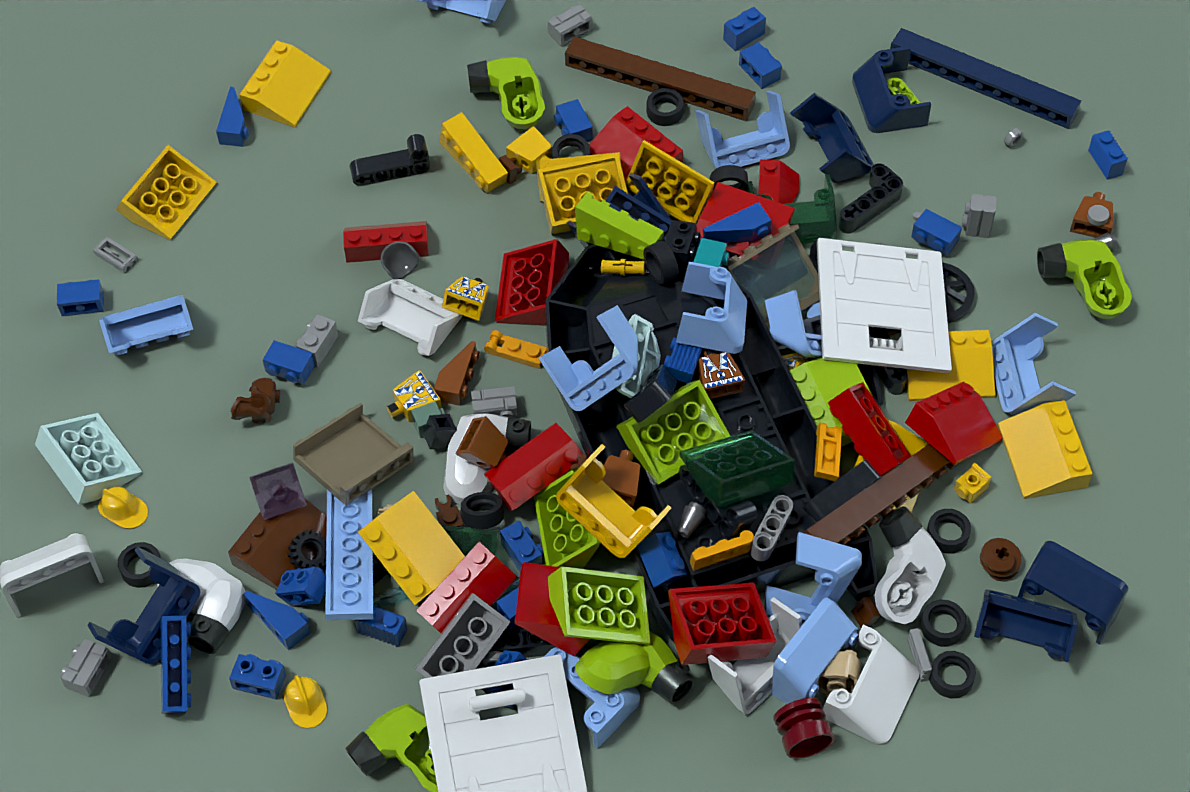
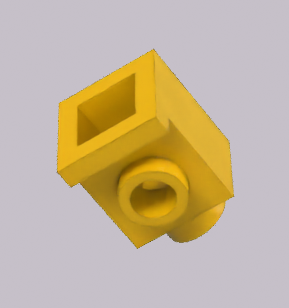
(972, 483)

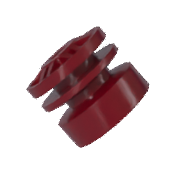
(803, 728)

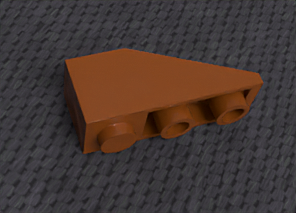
(453, 378)

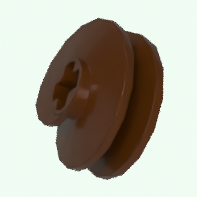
(1003, 568)

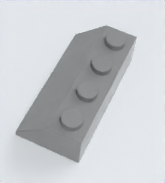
(464, 639)

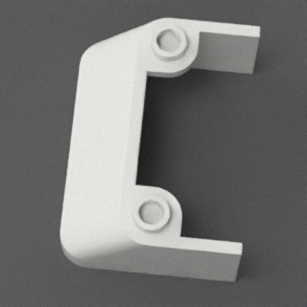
(45, 564)
(751, 680)

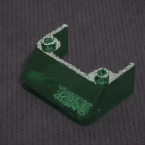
(814, 218)

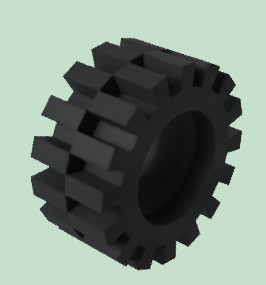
(296, 550)

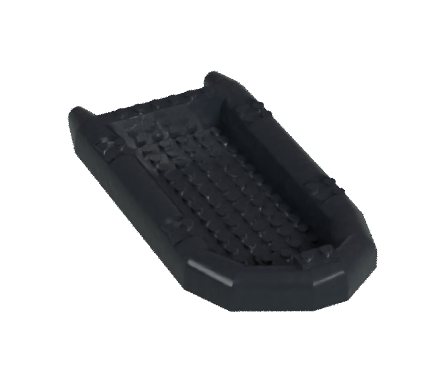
(766, 405)

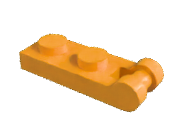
(515, 349)
(828, 452)
(721, 550)

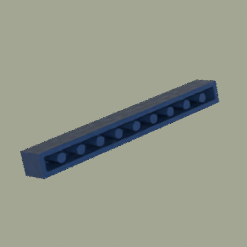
(988, 79)

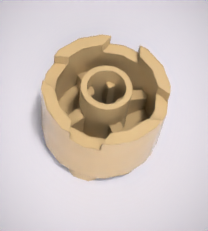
(840, 673)

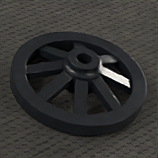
(962, 281)

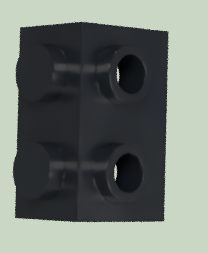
(682, 240)

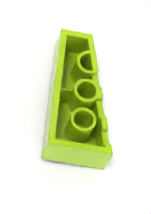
(613, 229)

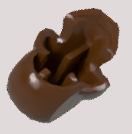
(260, 404)

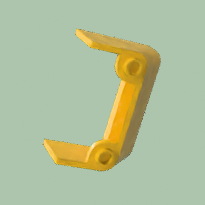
(604, 511)

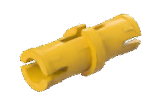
(623, 267)

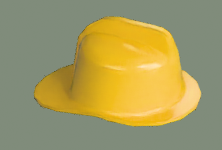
(122, 508)
(305, 702)

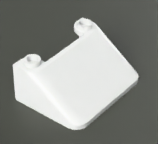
(408, 312)
(879, 693)

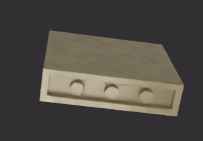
(351, 455)

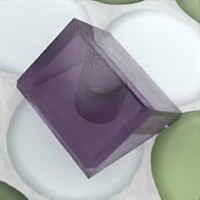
(277, 491)

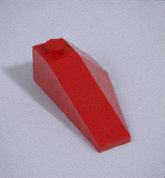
(778, 181)

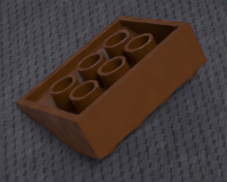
(265, 543)

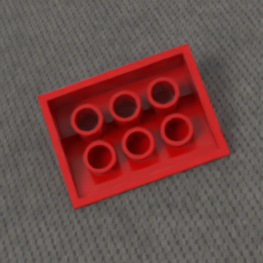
(625, 134)
(730, 200)
(527, 281)
(955, 422)
(535, 609)
(720, 623)

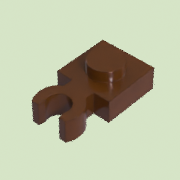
(447, 514)

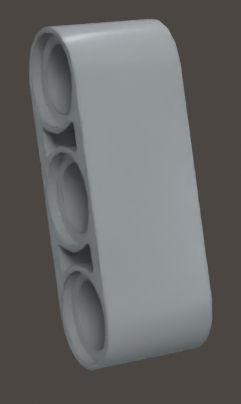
(773, 518)

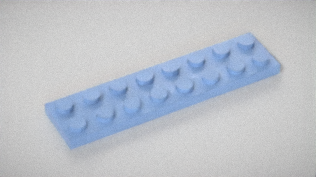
(348, 560)

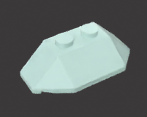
(648, 356)

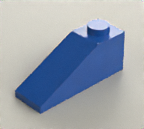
(232, 125)
(742, 226)
(281, 619)

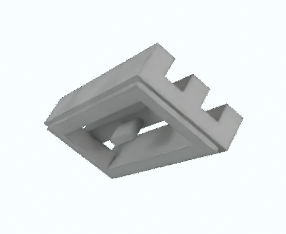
(126, 262)
(919, 654)

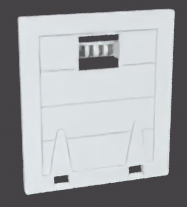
(884, 291)
(510, 752)

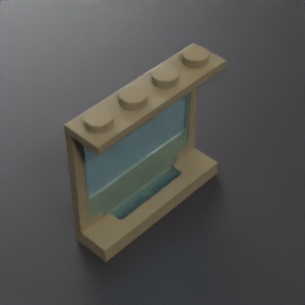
(776, 269)

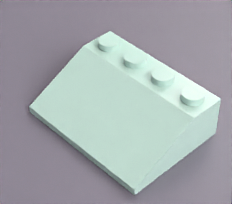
(86, 456)

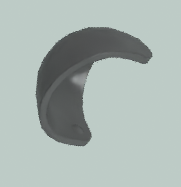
(399, 259)

